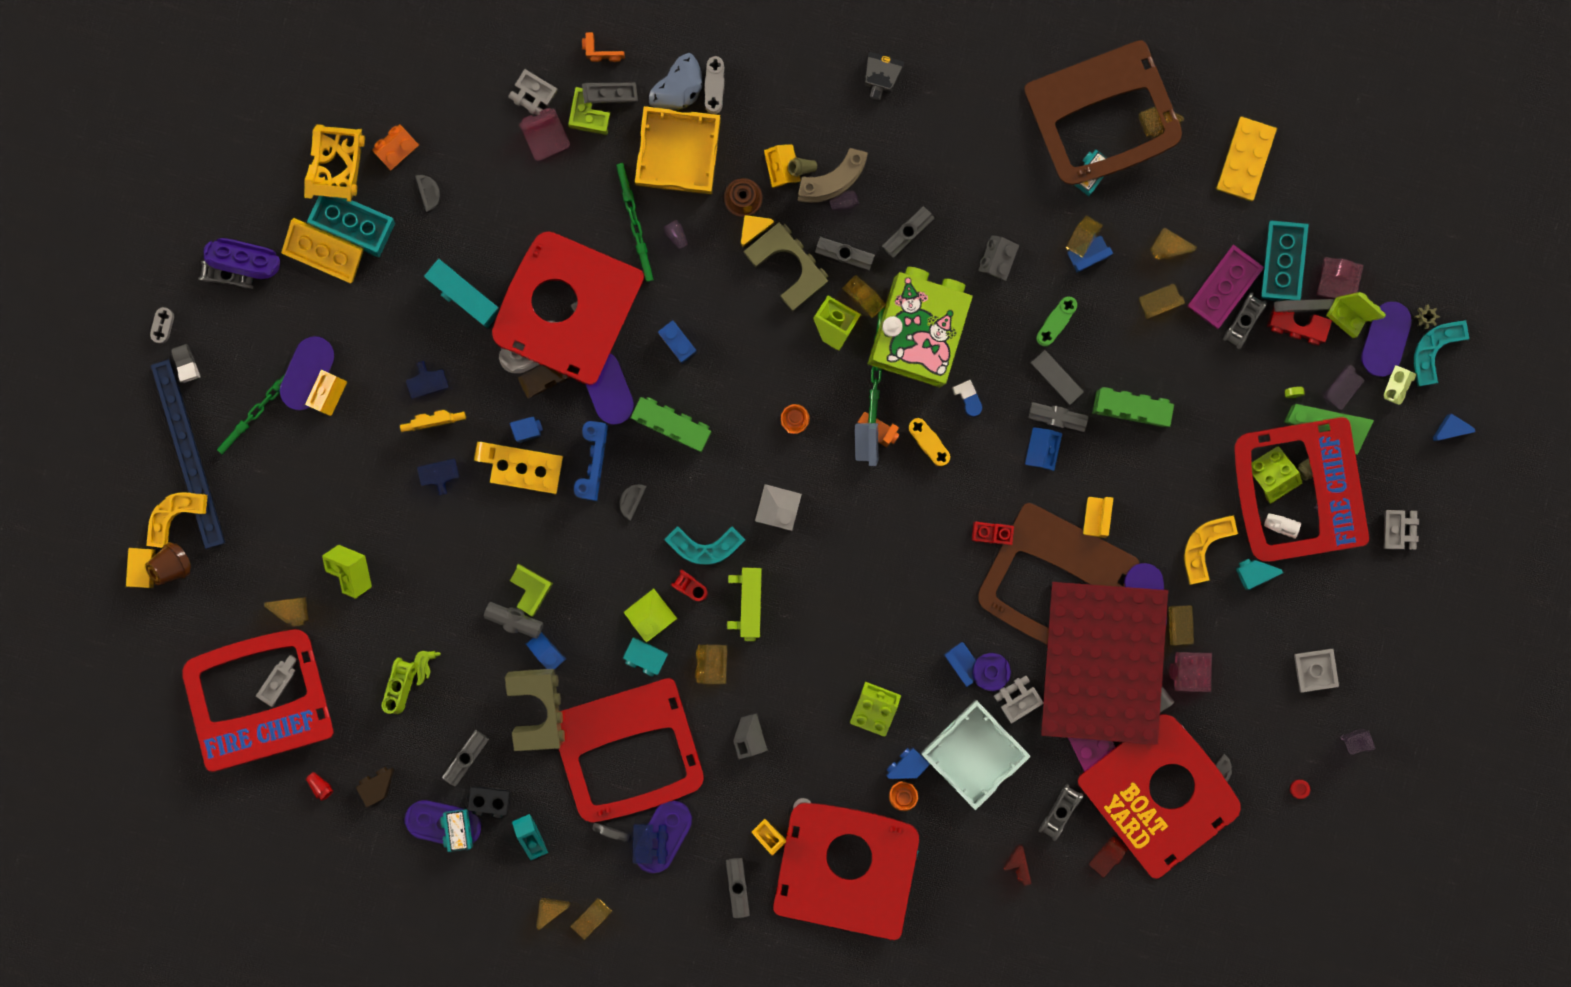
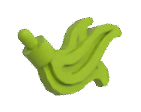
(422, 664)

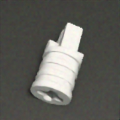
(1282, 525)

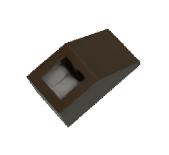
(376, 788)

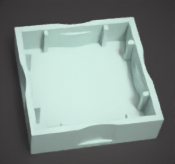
(975, 754)

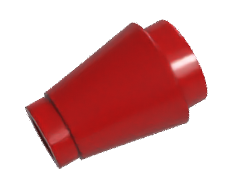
(320, 787)

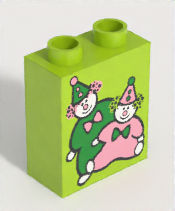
(930, 327)

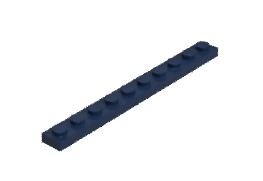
(187, 450)

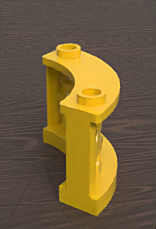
(320, 186)

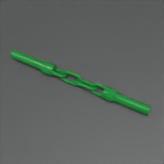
(628, 197)
(874, 393)
(243, 425)

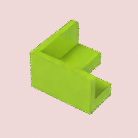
(586, 119)
(350, 568)
(535, 587)

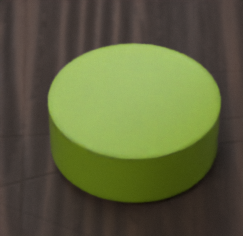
(1294, 392)

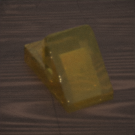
(591, 918)

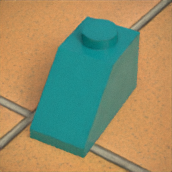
(1255, 572)
(529, 837)

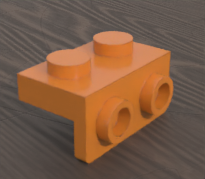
(394, 146)

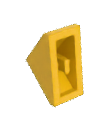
(754, 227)
(768, 836)

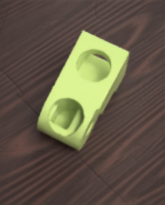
(1398, 385)

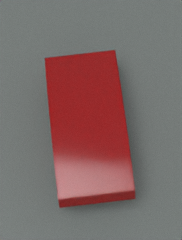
(992, 533)

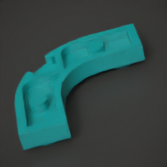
(1429, 345)
(704, 553)

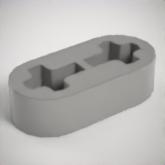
(157, 324)

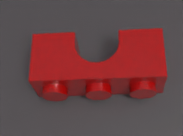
(1315, 331)

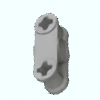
(714, 85)

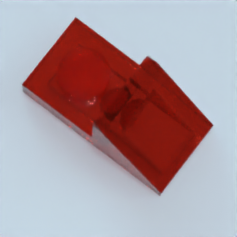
(1108, 856)
(1018, 859)

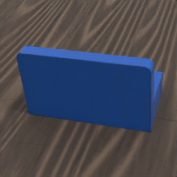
(1097, 252)
(1043, 448)
(962, 662)

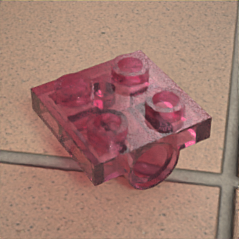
(1339, 278)
(1192, 671)

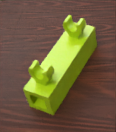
(749, 603)

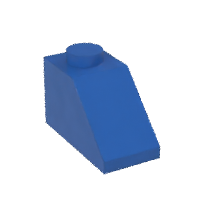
(526, 429)
(546, 652)

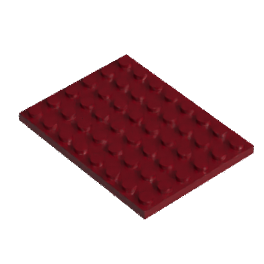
(1104, 663)

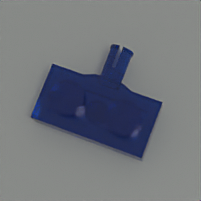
(426, 381)
(438, 474)

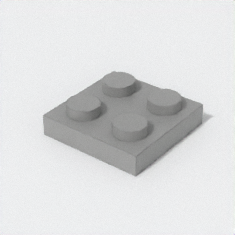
(1316, 670)

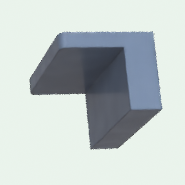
(867, 443)

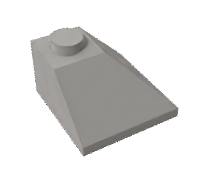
(778, 507)

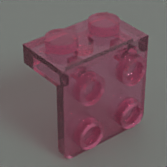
(544, 134)

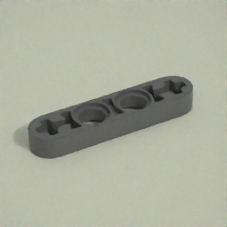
(1303, 305)

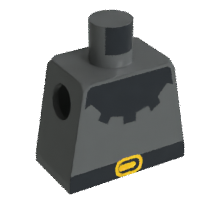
(881, 74)

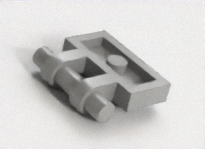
(536, 88)
(1395, 529)
(1022, 704)

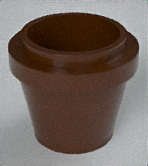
(746, 206)
(168, 564)

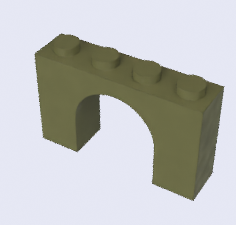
(779, 240)
(542, 685)

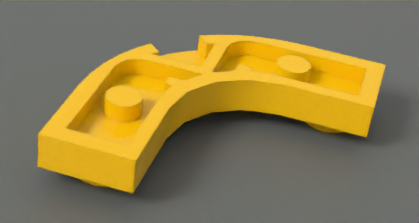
(166, 511)
(1198, 543)

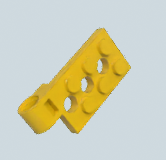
(513, 456)

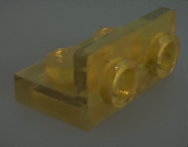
(711, 664)

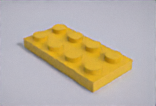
(1246, 158)
(322, 250)

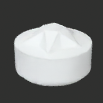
(892, 326)

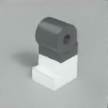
(185, 363)

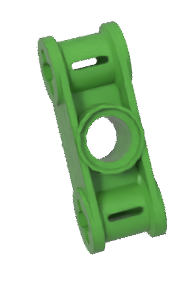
(1056, 321)

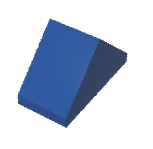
(1452, 427)

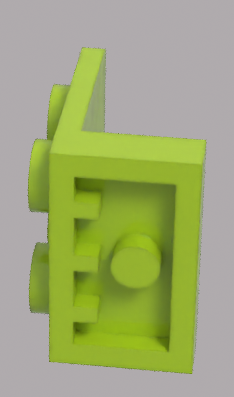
(1353, 311)
(1275, 474)
(875, 709)

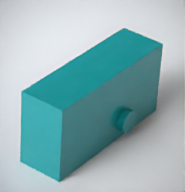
(352, 223)
(1284, 261)
(462, 293)

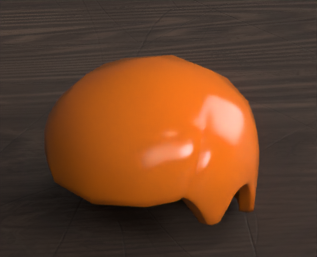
(795, 418)
(903, 796)

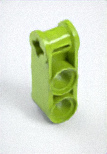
(405, 677)

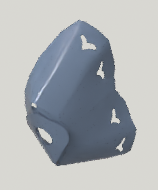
(678, 85)

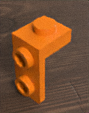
(588, 45)
(885, 433)

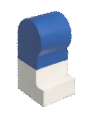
(970, 398)

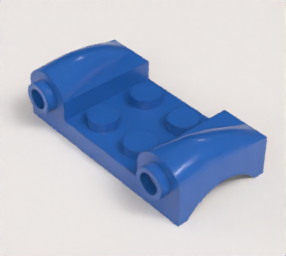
(596, 433)

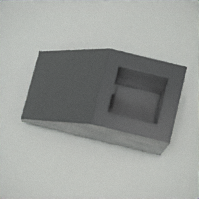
(749, 737)

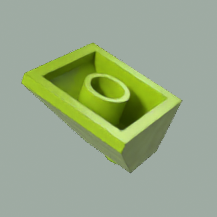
(835, 322)
(650, 615)

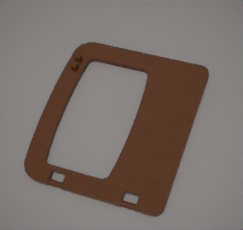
(1092, 82)
(1061, 545)

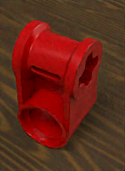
(689, 586)

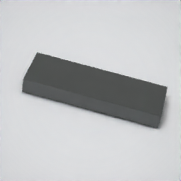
(610, 92)
(1057, 377)

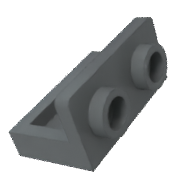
(998, 257)

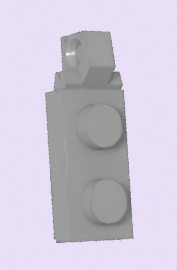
(277, 681)

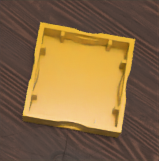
(677, 150)

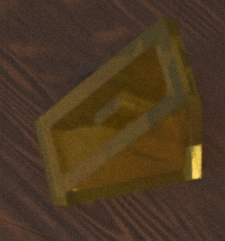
(1084, 236)
(549, 910)

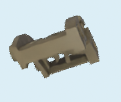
(834, 183)

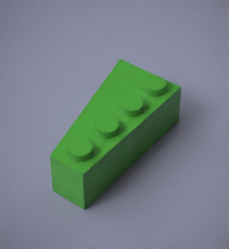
(1133, 408)
(1303, 414)
(670, 424)

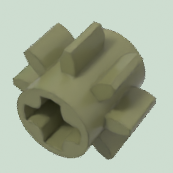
(1423, 321)

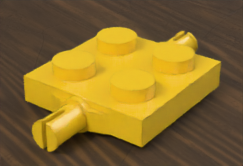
(439, 418)

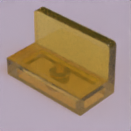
(1161, 301)
(1181, 625)

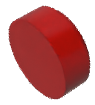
(1300, 789)

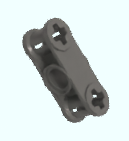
(213, 275)
(1252, 309)
(1068, 804)

